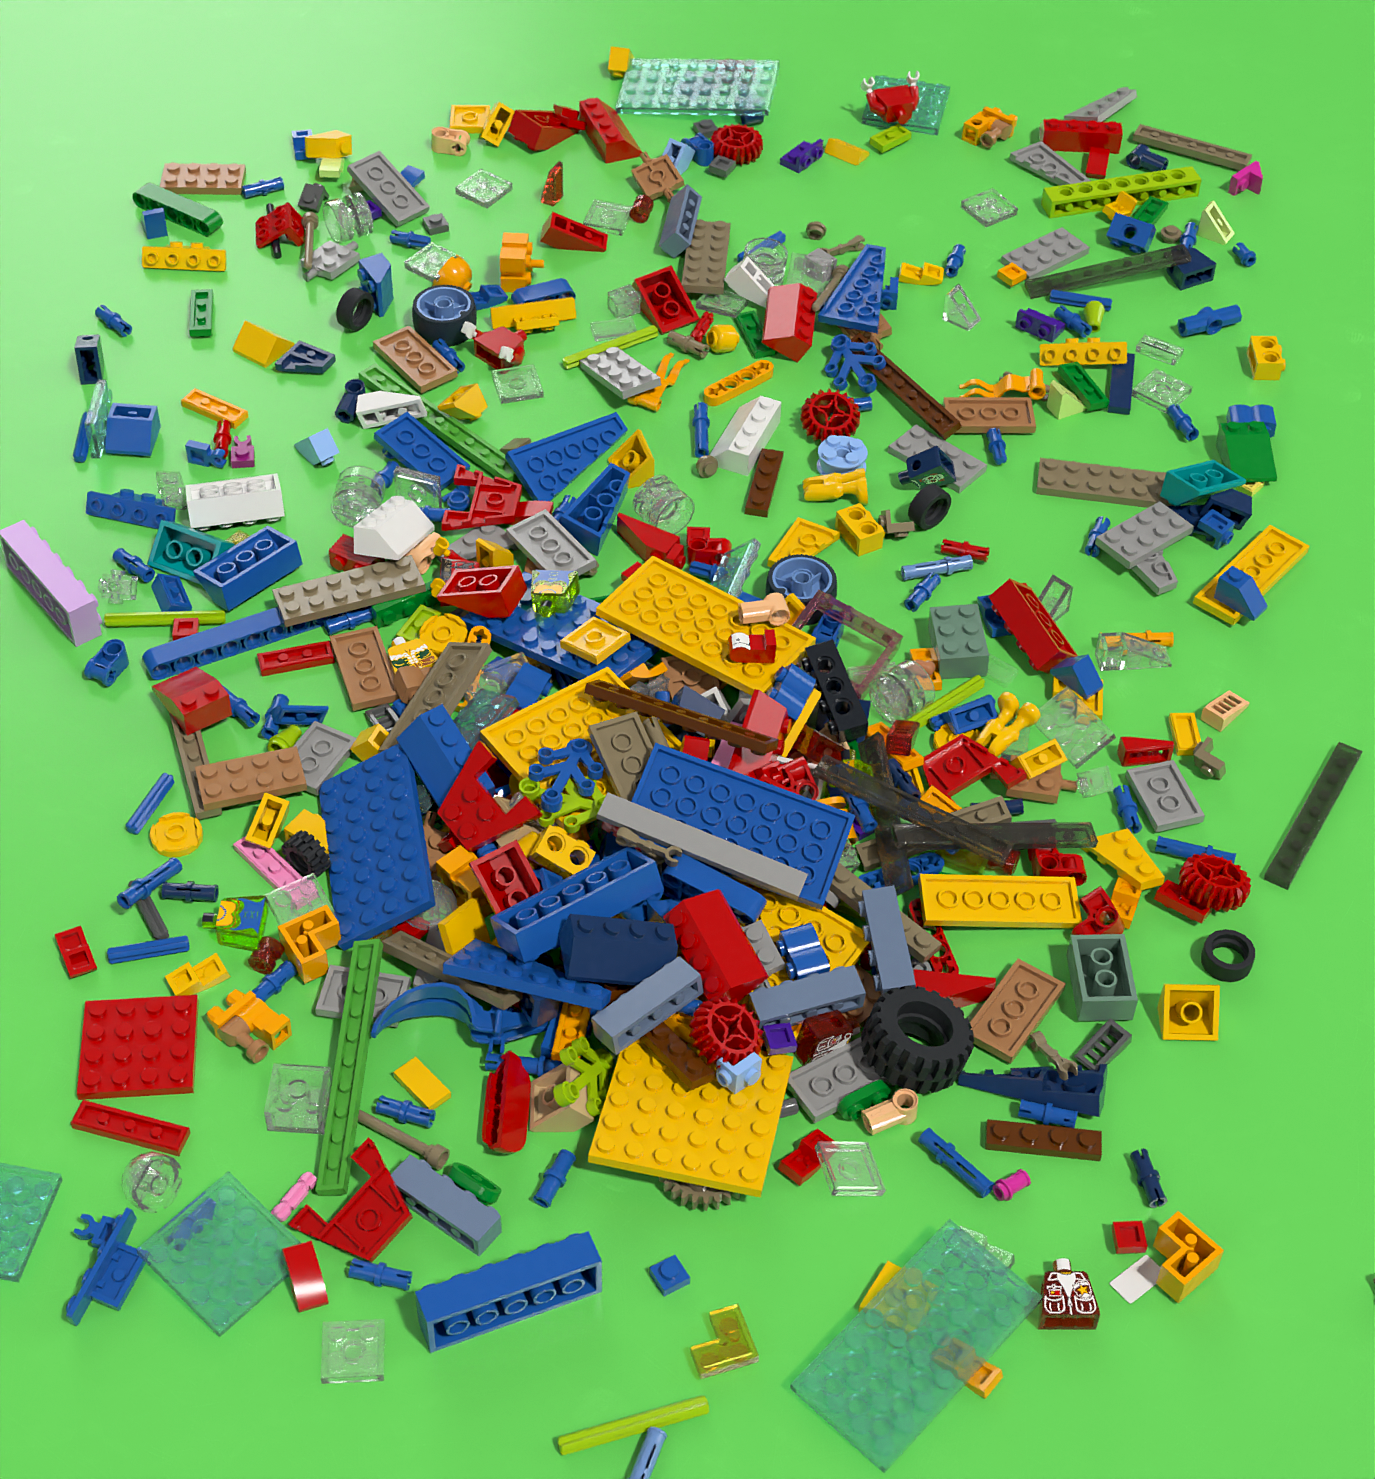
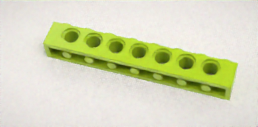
(1094, 195)

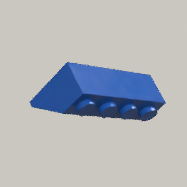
(249, 567)
(437, 752)

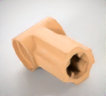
(423, 552)
(770, 609)
(890, 1113)

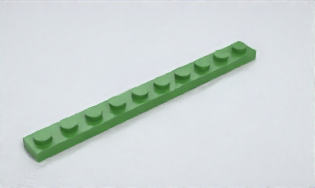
(444, 425)
(349, 1068)

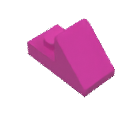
(1249, 178)

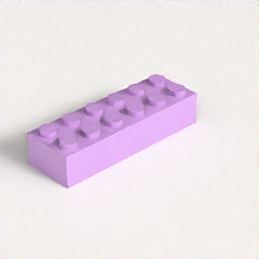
(51, 583)

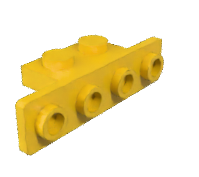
(184, 257)
(534, 314)
(1083, 352)

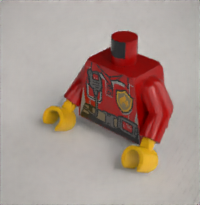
(449, 564)

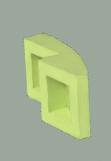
(331, 167)

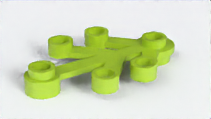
(571, 802)
(600, 1064)

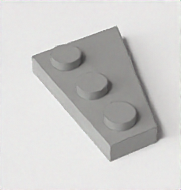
(466, 544)

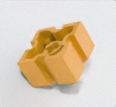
(516, 261)
(458, 876)

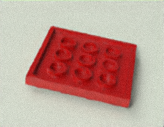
(138, 1047)

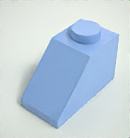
(679, 154)
(318, 448)

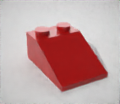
(539, 129)
(665, 300)
(485, 590)
(194, 699)

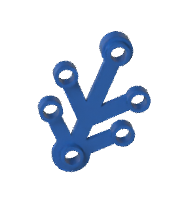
(843, 346)
(577, 751)

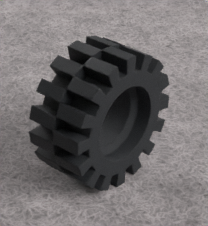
(306, 854)

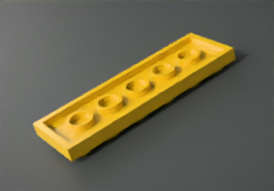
(1265, 560)
(999, 901)

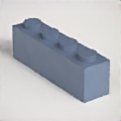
(680, 221)
(887, 939)
(807, 997)
(647, 1005)
(446, 1205)

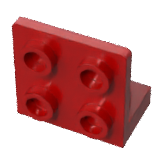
(279, 222)

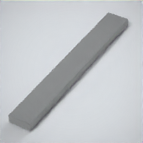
(702, 846)

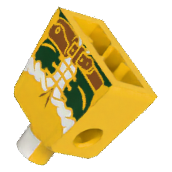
(410, 654)

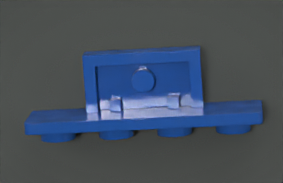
(129, 507)
(112, 1273)

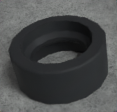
(363, 311)
(929, 506)
(1220, 969)

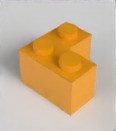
(307, 940)
(1189, 1254)

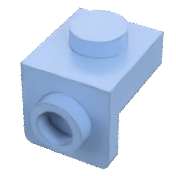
(740, 1075)

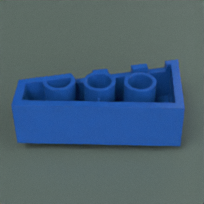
(596, 508)

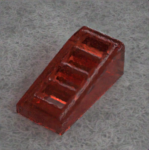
(554, 186)
(902, 737)

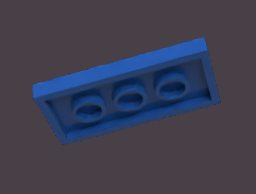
(419, 448)

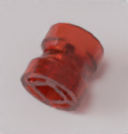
(641, 209)
(1010, 864)
(266, 955)

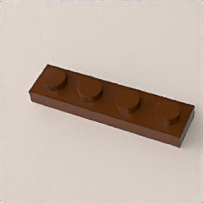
(764, 482)
(1043, 1140)

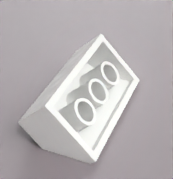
(747, 435)
(391, 529)

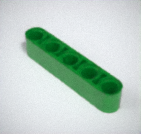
(178, 209)

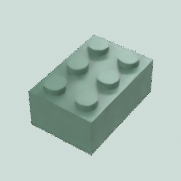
(958, 641)
(1101, 977)

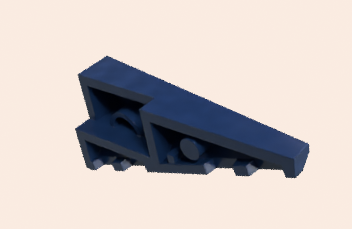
(1043, 1085)

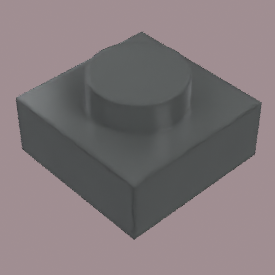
(705, 127)
(722, 166)
(435, 224)

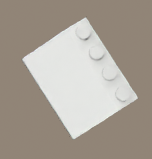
(234, 501)

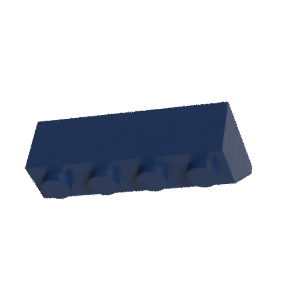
(615, 949)

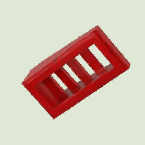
(1137, 751)

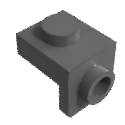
(312, 197)

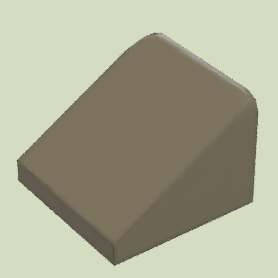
(515, 443)

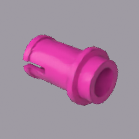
(1007, 1187)

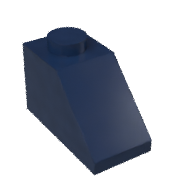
(1230, 504)
(539, 1009)

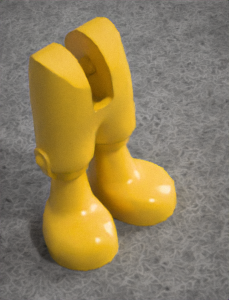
(835, 485)
(995, 730)

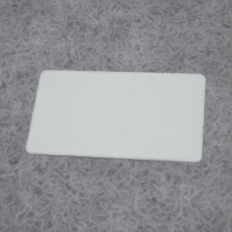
(1136, 1279)

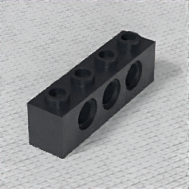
(826, 657)

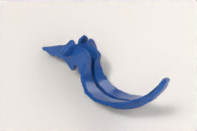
(450, 1000)

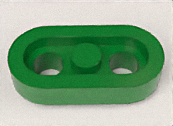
(863, 1098)
(471, 1180)

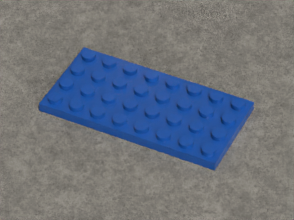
(541, 636)
(749, 815)
(376, 846)

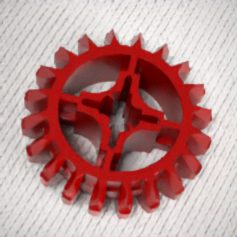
(737, 143)
(818, 410)
(1214, 882)
(725, 1031)

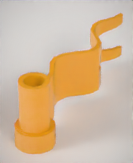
(1032, 384)
(651, 398)

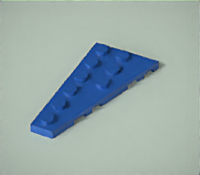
(859, 294)
(557, 460)
(497, 967)

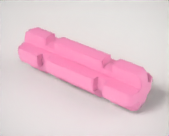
(294, 1196)

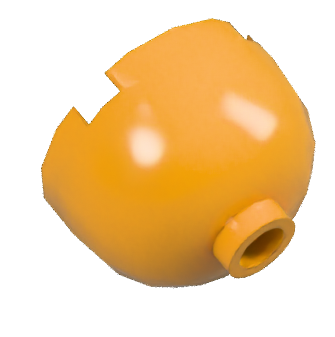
(456, 273)

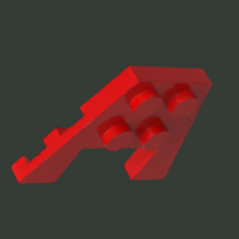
(492, 504)
(964, 763)
(474, 812)
(368, 1218)

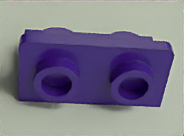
(802, 156)
(1039, 324)

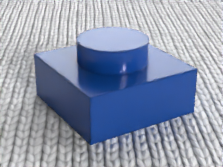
(669, 1275)

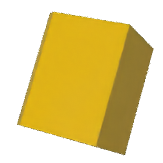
(260, 344)
(635, 458)
(1189, 1011)

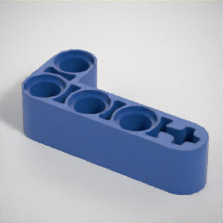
(697, 878)

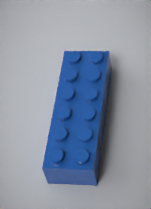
(598, 890)
(509, 1291)

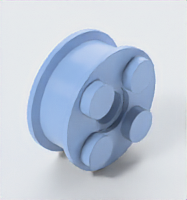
(841, 455)

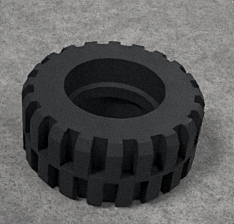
(906, 1061)

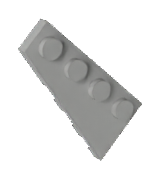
(1103, 107)
(1048, 164)

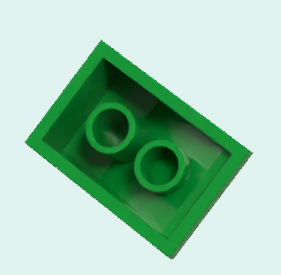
(1247, 450)

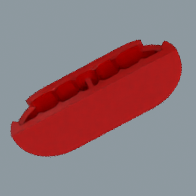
(507, 1106)

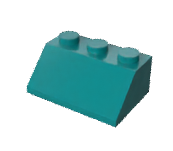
(1198, 482)
(184, 549)

